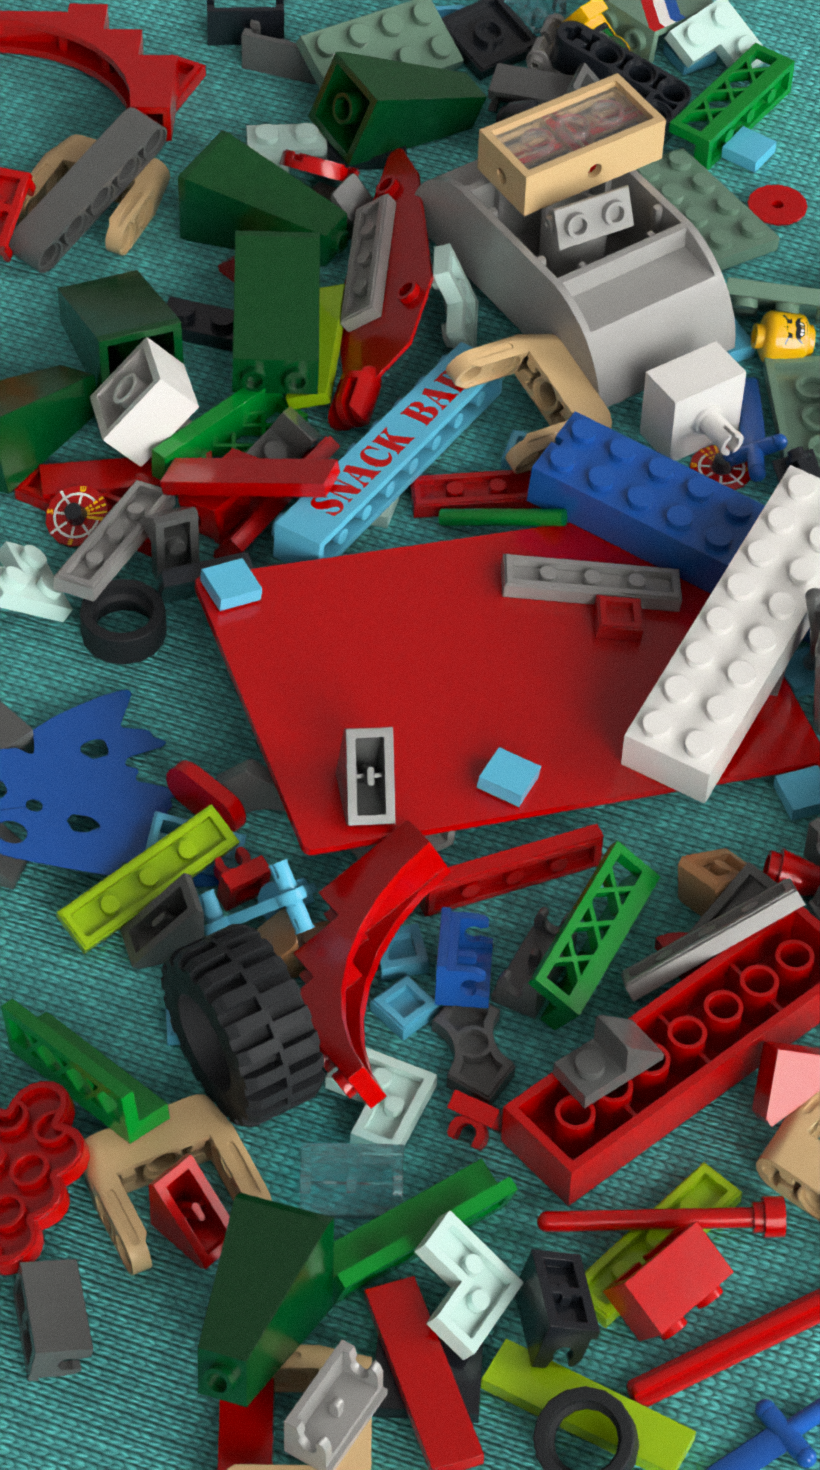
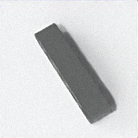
(87, 190)

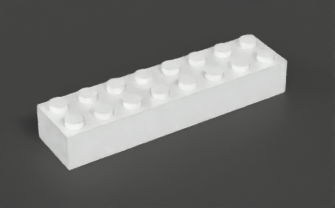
(733, 648)

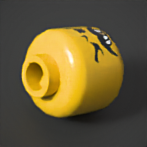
(783, 336)

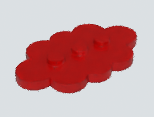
(36, 1164)

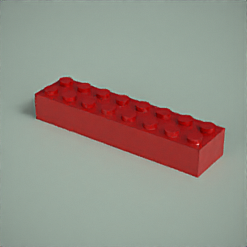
(710, 1041)

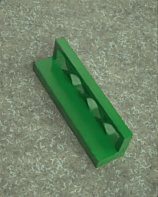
(745, 104)
(220, 427)
(603, 935)
(84, 1072)
(393, 1236)

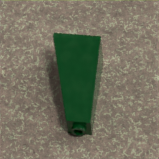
(384, 104)
(243, 191)
(39, 416)
(264, 1296)

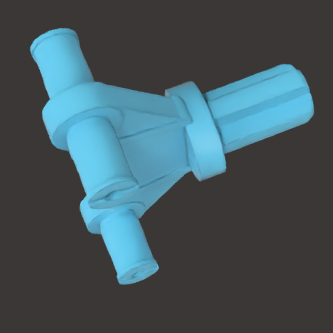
(273, 896)

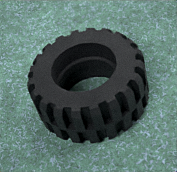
(242, 1025)

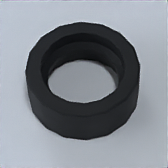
(127, 646)
(580, 1399)

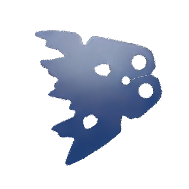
(76, 784)

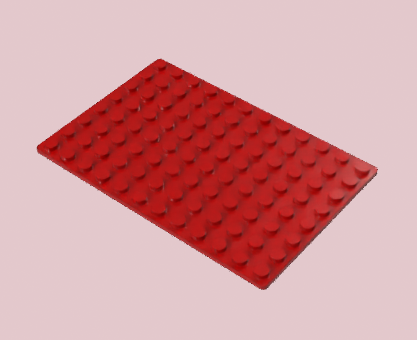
(458, 672)

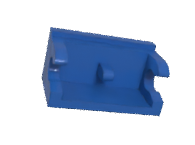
(463, 961)

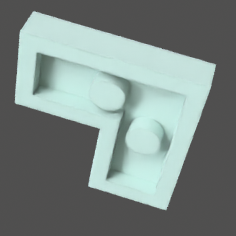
(710, 30)
(272, 139)
(458, 298)
(28, 583)
(396, 1115)
(477, 1280)

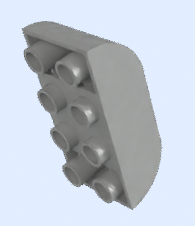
(610, 300)

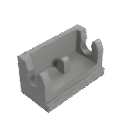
(334, 1409)

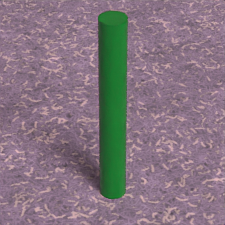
(503, 517)

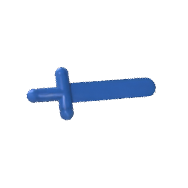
(752, 428)
(779, 1437)

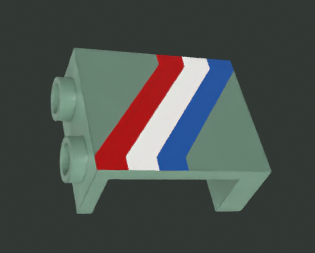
(645, 20)

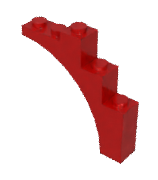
(110, 55)
(342, 959)

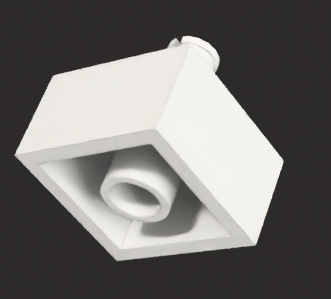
(144, 402)
(694, 403)

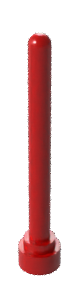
(763, 1217)

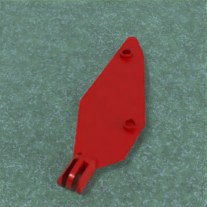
(378, 344)

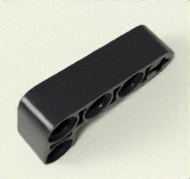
(580, 44)

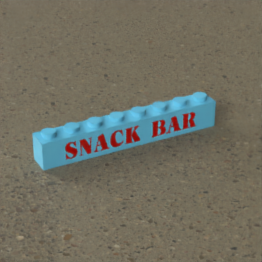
(382, 465)

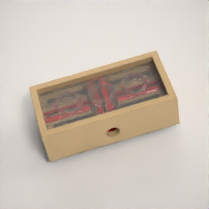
(570, 144)

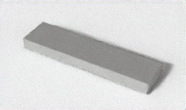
(368, 263)
(111, 542)
(582, 580)
(711, 939)

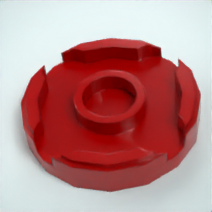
(317, 165)

